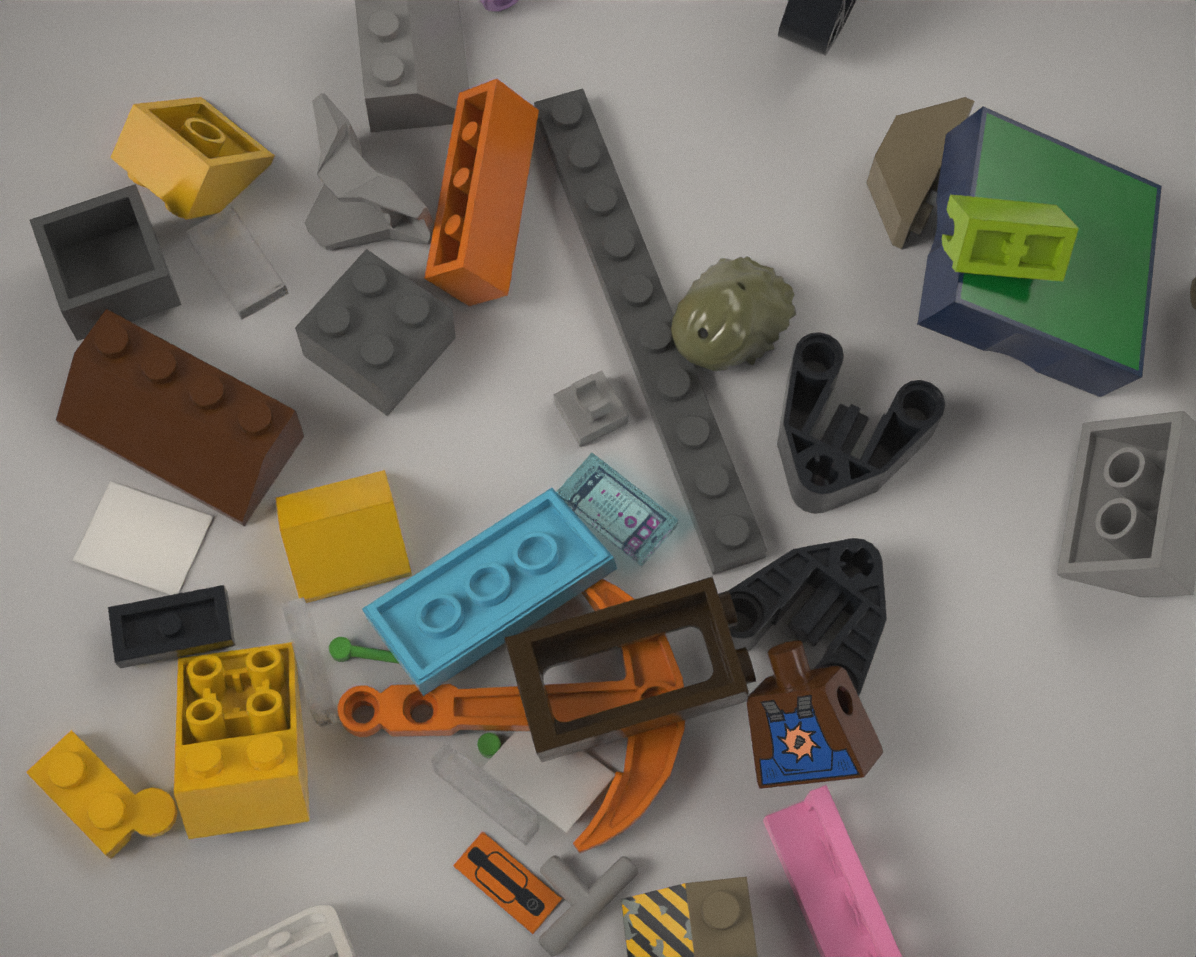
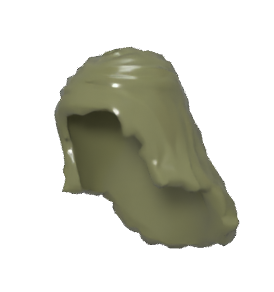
(740, 309)

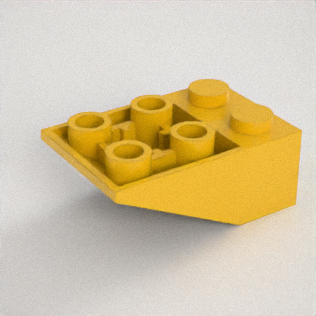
(240, 742)

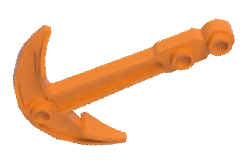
(649, 755)

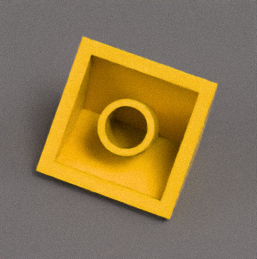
(342, 537)

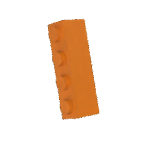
(482, 194)

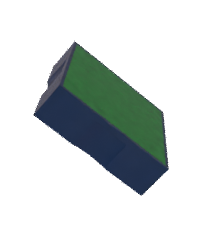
(1073, 330)

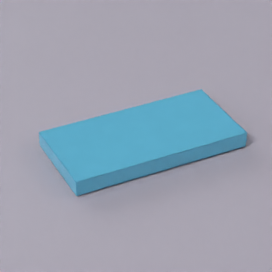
(488, 590)

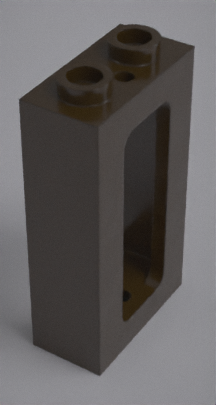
(622, 625)

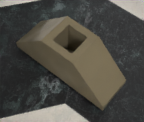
(910, 166)

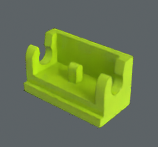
(1009, 238)

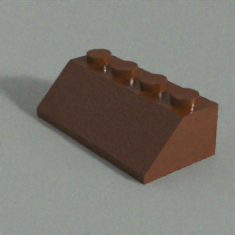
(177, 417)

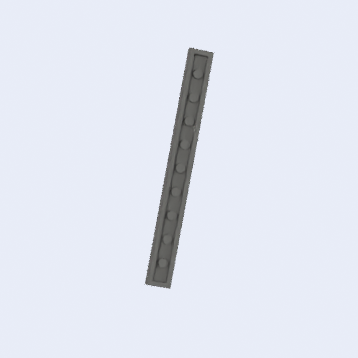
(645, 323)

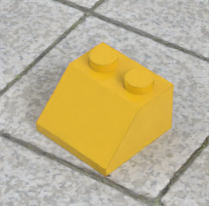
(189, 155)

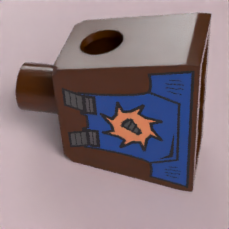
(808, 723)

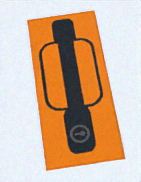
(507, 882)

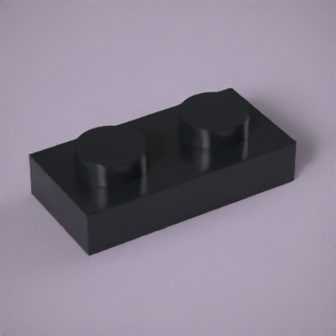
(171, 626)

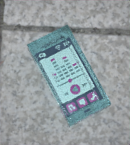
(617, 509)

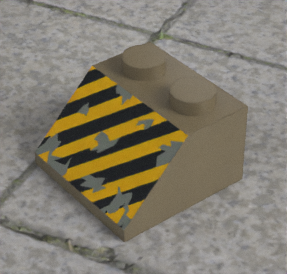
(691, 921)

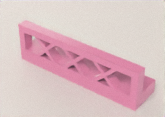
(829, 879)

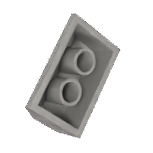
(411, 62)
(1134, 507)

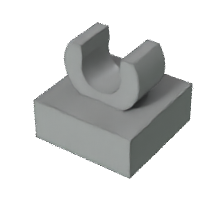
(590, 408)

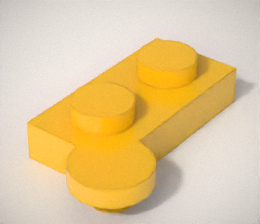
(98, 798)

